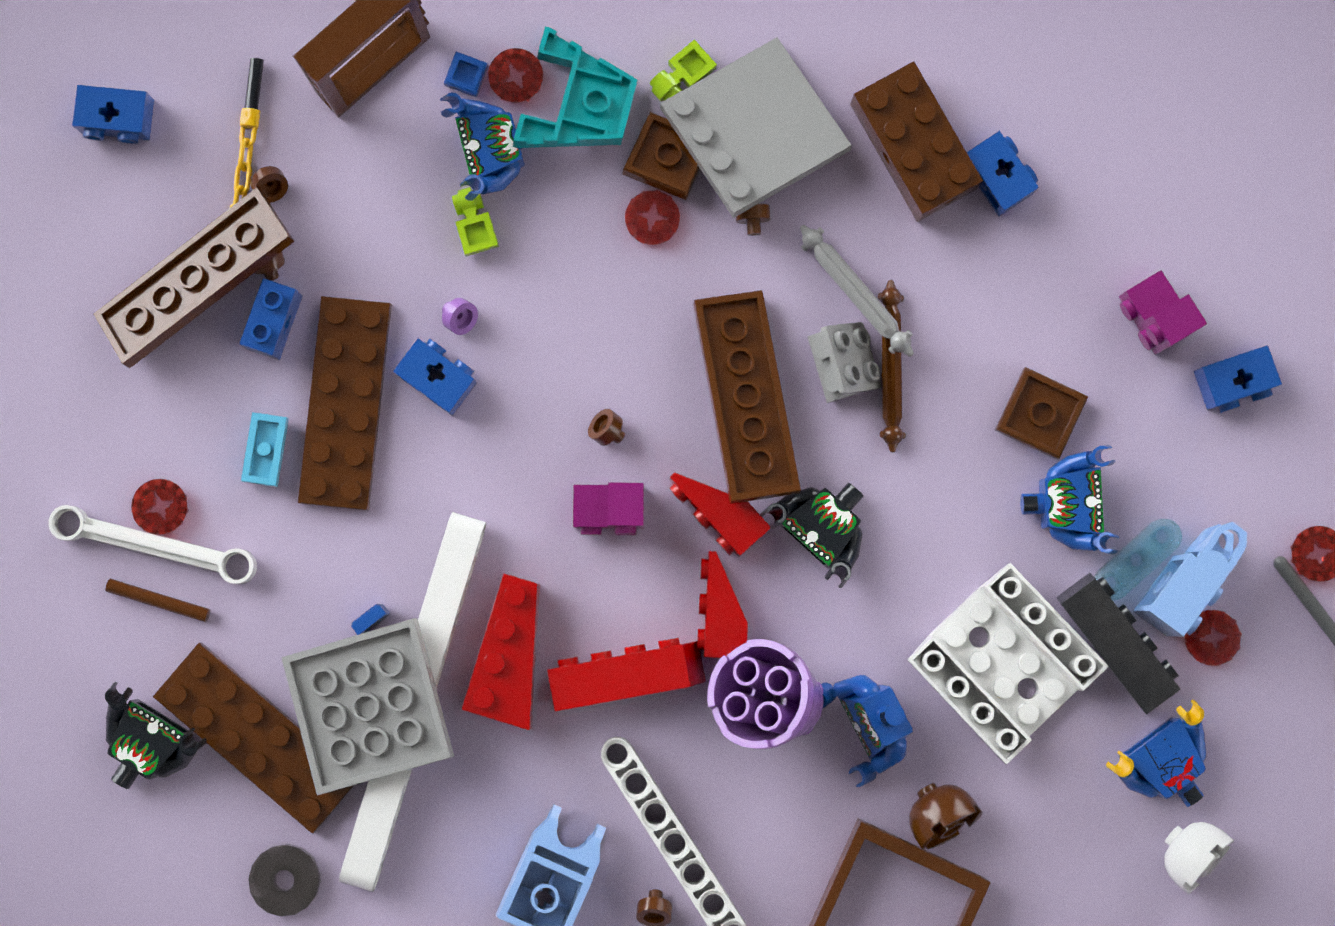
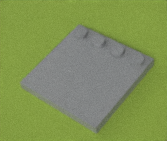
(755, 127)
(367, 706)

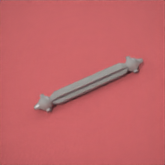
(856, 290)

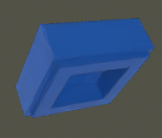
(466, 74)
(370, 619)

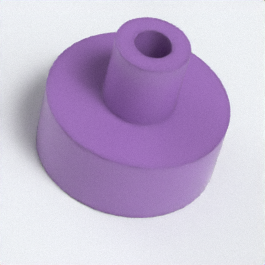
(459, 316)

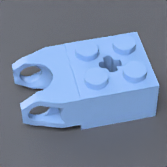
(1192, 581)
(552, 866)

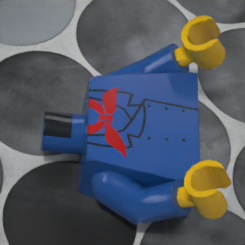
(1167, 759)

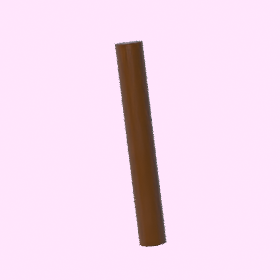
(157, 600)

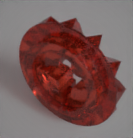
(521, 61)
(638, 225)
(146, 498)
(1303, 545)
(1226, 649)

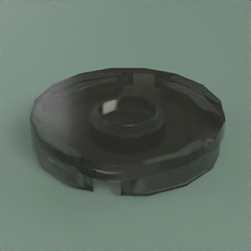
(264, 886)

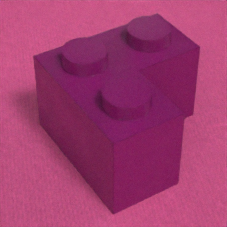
(1160, 313)
(609, 507)

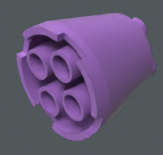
(748, 694)

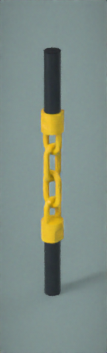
(249, 120)

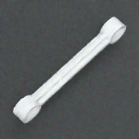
(151, 544)

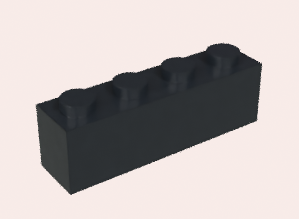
(1118, 642)

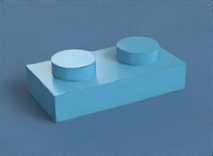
(264, 449)

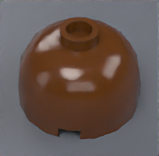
(941, 814)

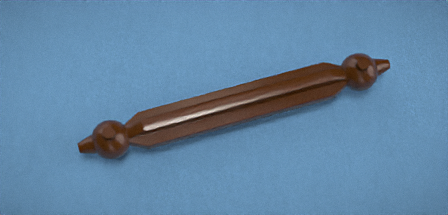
(891, 374)

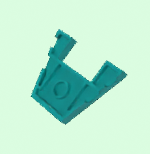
(593, 103)

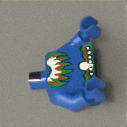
(487, 144)
(1073, 502)
(876, 720)

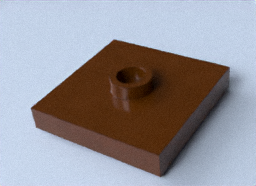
(662, 159)
(1041, 413)

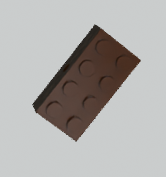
(915, 141)

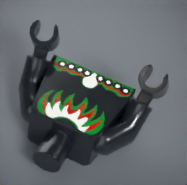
(823, 526)
(145, 739)

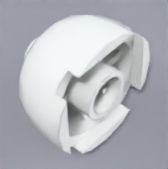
(1194, 853)

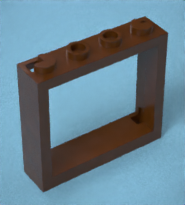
(373, 63)
(864, 830)

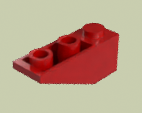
(735, 523)
(724, 619)

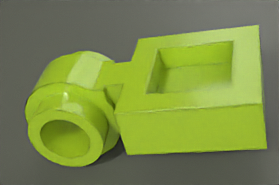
(688, 65)
(476, 230)

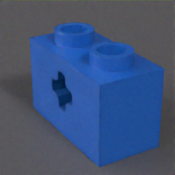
(97, 103)
(1002, 191)
(271, 319)
(1254, 367)
(416, 369)

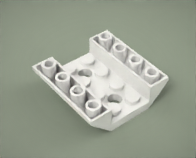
(1023, 642)

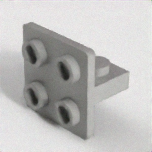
(844, 360)

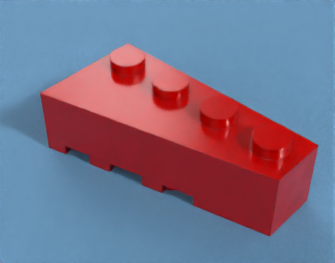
(507, 657)
(626, 675)

